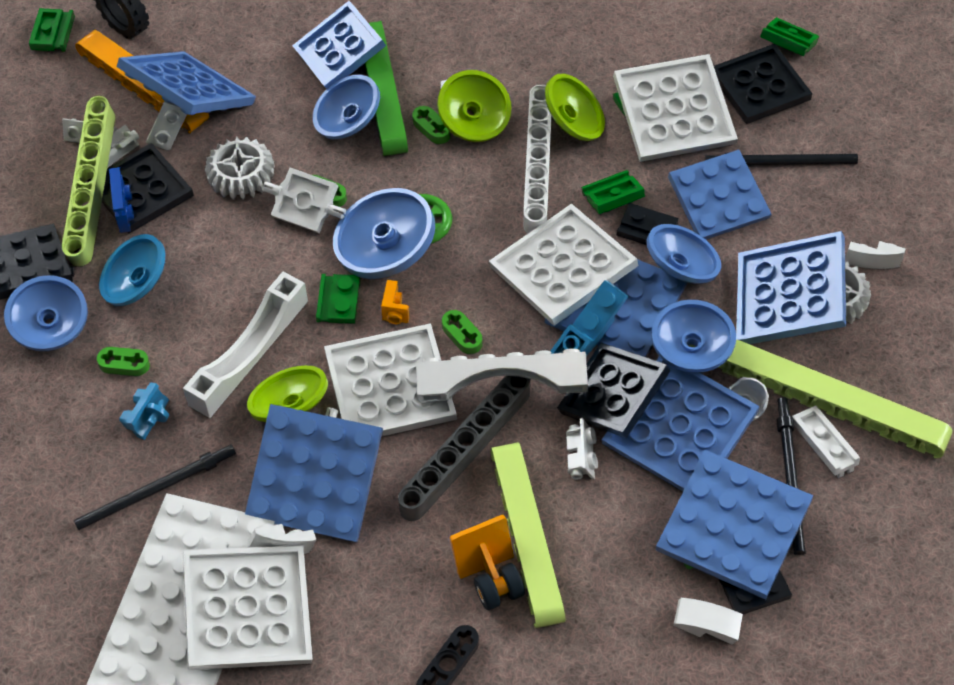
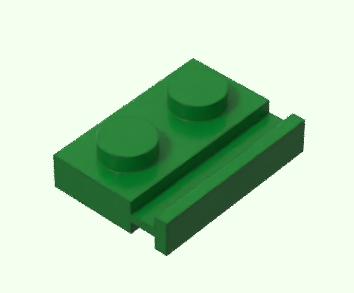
(51, 30)
(789, 36)
(613, 192)
(338, 298)

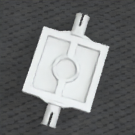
(304, 200)

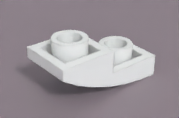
(884, 257)
(271, 536)
(705, 617)

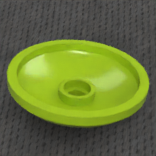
(482, 95)
(574, 107)
(292, 388)

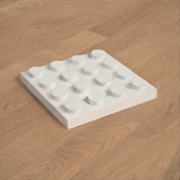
(675, 107)
(562, 263)
(379, 383)
(246, 607)

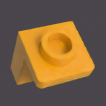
(391, 306)

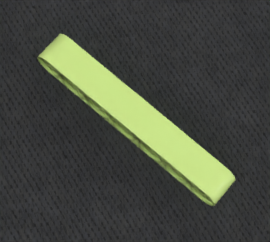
(88, 191)
(529, 537)

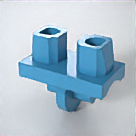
(148, 410)

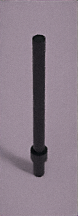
(790, 159)
(785, 425)
(206, 462)

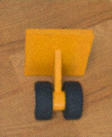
(482, 549)

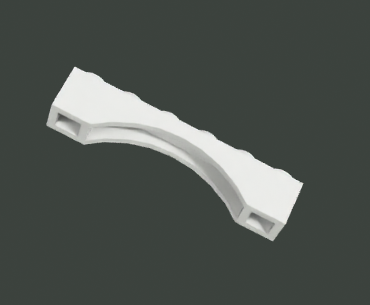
(443, 379)
(217, 380)

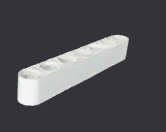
(537, 160)

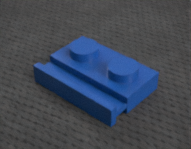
(120, 195)

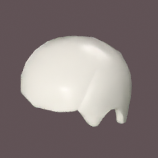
(753, 391)

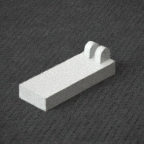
(826, 441)

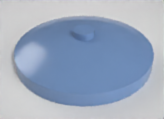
(384, 233)

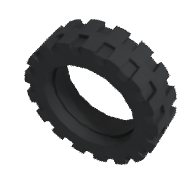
(127, 21)

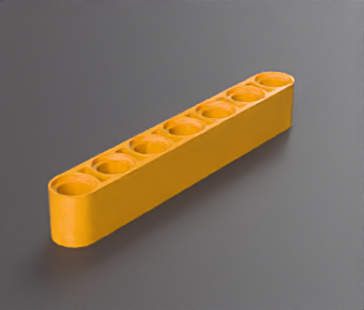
(105, 54)

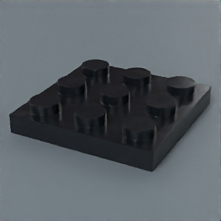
(761, 83)
(153, 185)
(31, 255)
(618, 390)

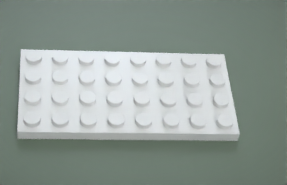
(150, 625)

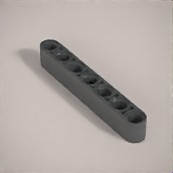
(461, 455)

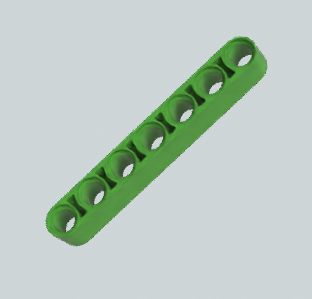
(388, 114)

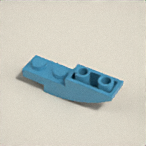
(593, 320)

